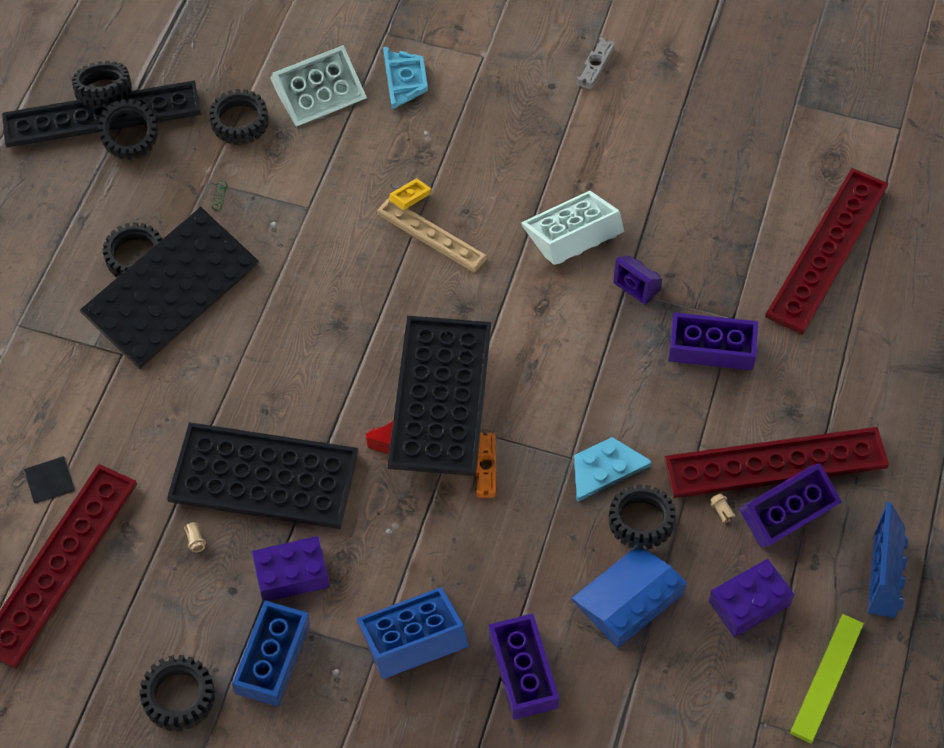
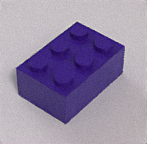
(290, 569)
(751, 597)

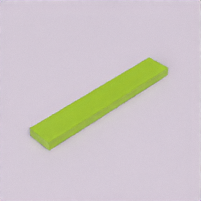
(826, 679)

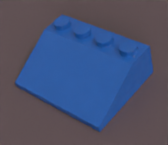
(887, 564)
(630, 595)
(412, 632)

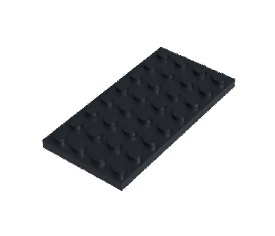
(169, 287)
(440, 396)
(263, 475)

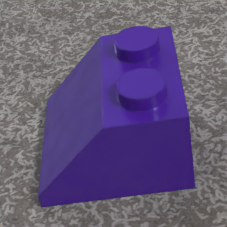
(636, 279)

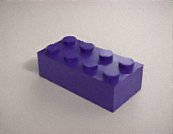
(713, 341)
(790, 505)
(523, 666)

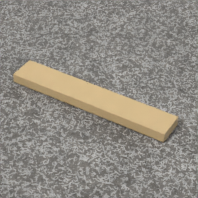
(432, 235)

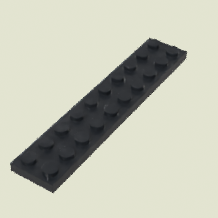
(77, 119)

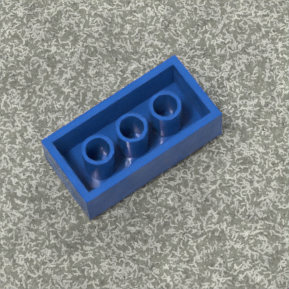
(271, 653)

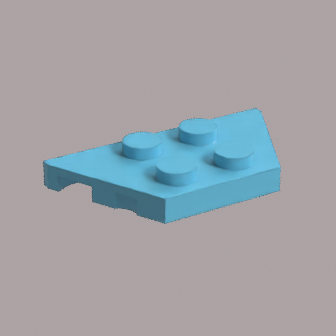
(405, 76)
(605, 466)

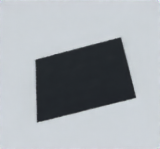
(49, 479)

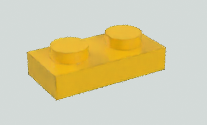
(409, 194)

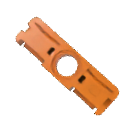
(486, 477)

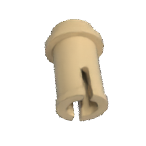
(722, 507)
(196, 542)

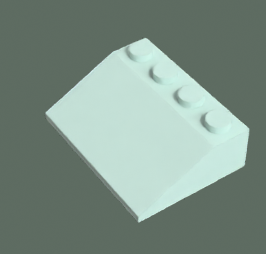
(318, 86)
(574, 227)

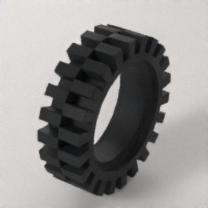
(181, 718)

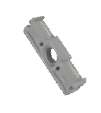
(591, 73)

